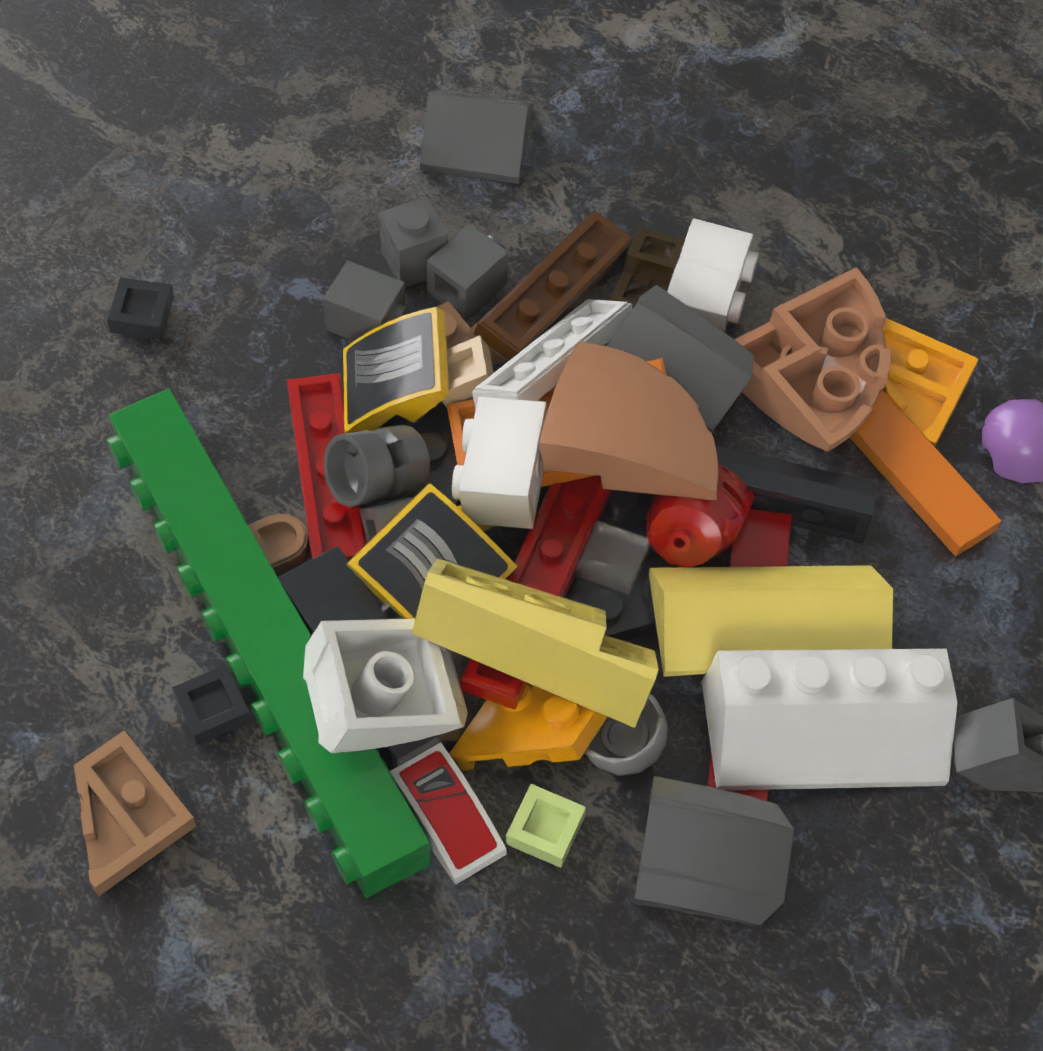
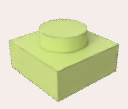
(545, 825)

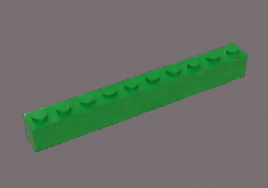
(266, 639)

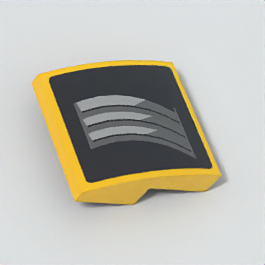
(396, 371)
(426, 529)

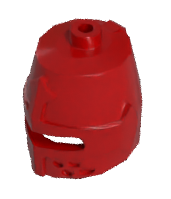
(697, 529)

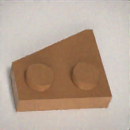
(125, 811)

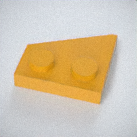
(925, 377)
(537, 730)

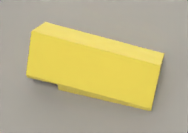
(766, 610)
(536, 639)

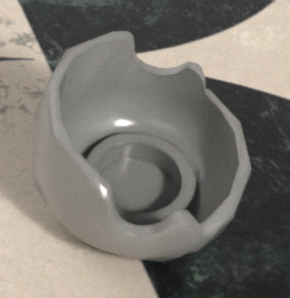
(629, 749)

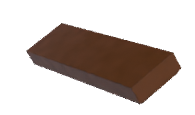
(554, 285)

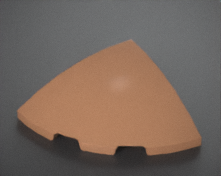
(821, 361)
(628, 426)

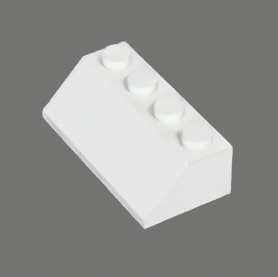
(830, 718)

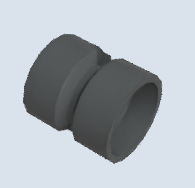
(376, 465)

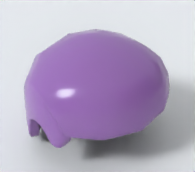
(1016, 440)

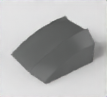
(692, 348)
(713, 853)

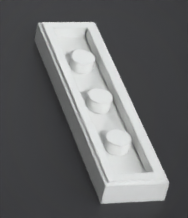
(541, 363)

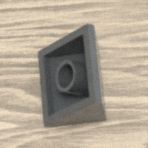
(475, 135)

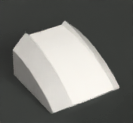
(379, 685)

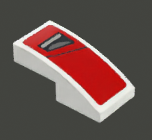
(449, 813)

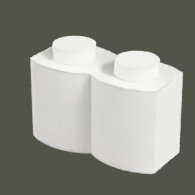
(712, 270)

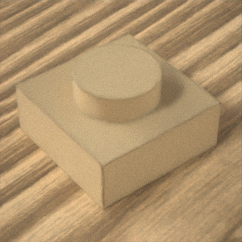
(467, 368)

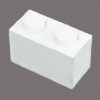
(501, 462)

